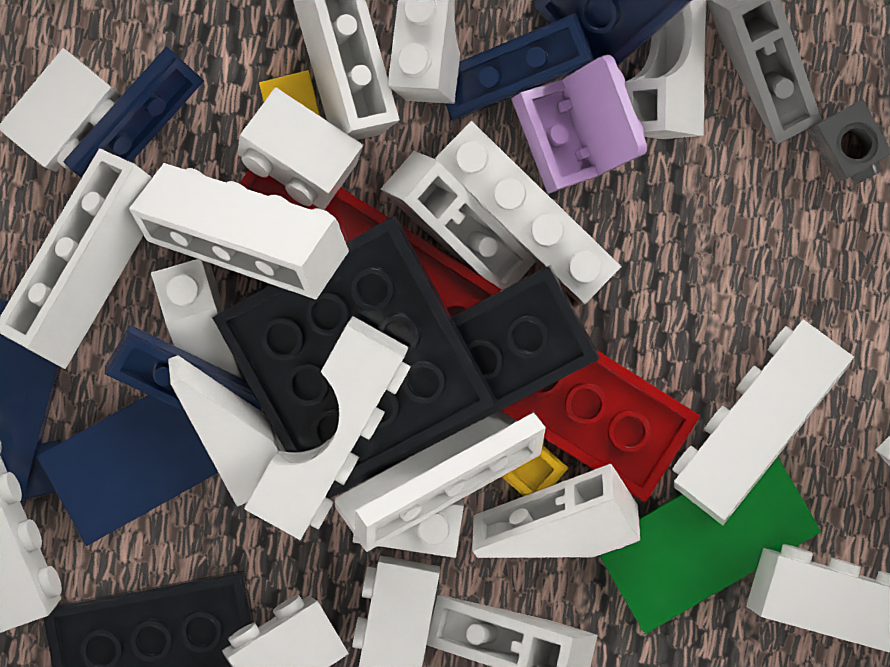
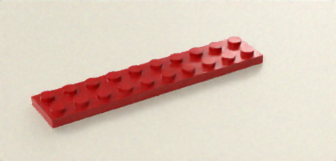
(592, 414)

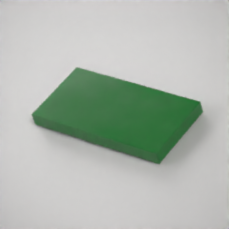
(692, 556)

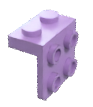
(581, 125)

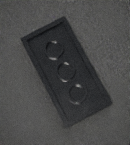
(152, 626)

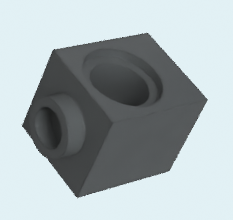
(859, 122)

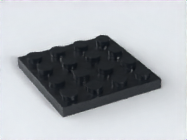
(288, 337)

